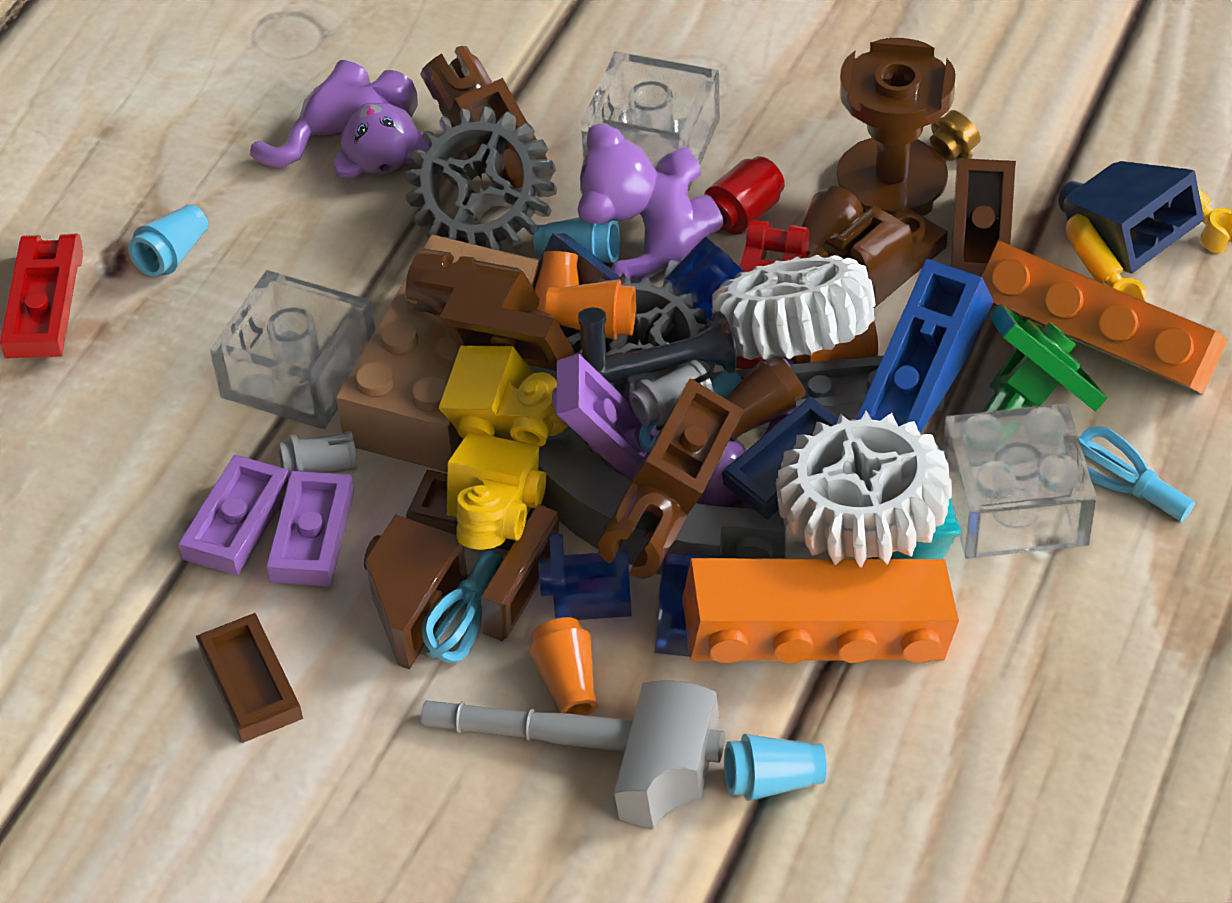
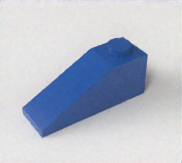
(928, 344)

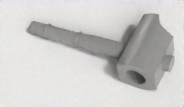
(663, 745)

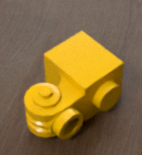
(500, 396)
(492, 489)

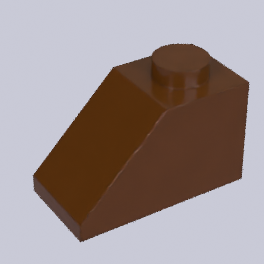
(981, 211)
(407, 576)

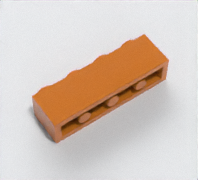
(1104, 317)
(818, 610)

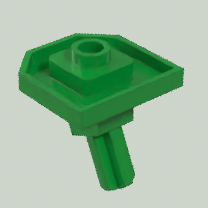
(1037, 366)

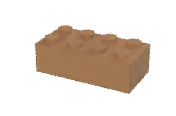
(403, 373)

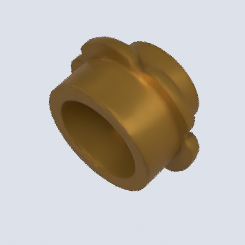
(954, 136)

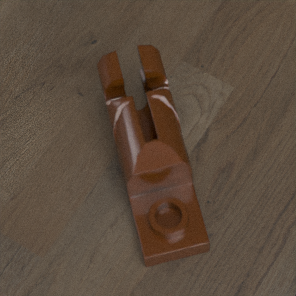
(469, 87)
(888, 246)
(486, 306)
(672, 475)

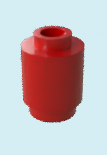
(746, 192)

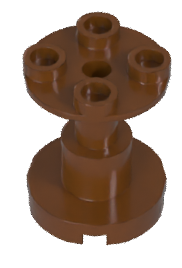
(895, 93)

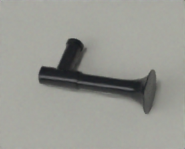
(710, 345)

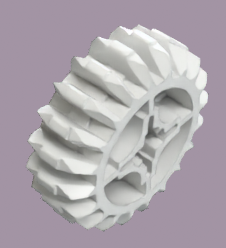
(796, 306)
(863, 489)

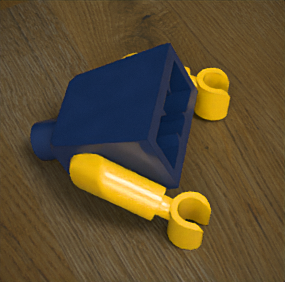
(1135, 214)

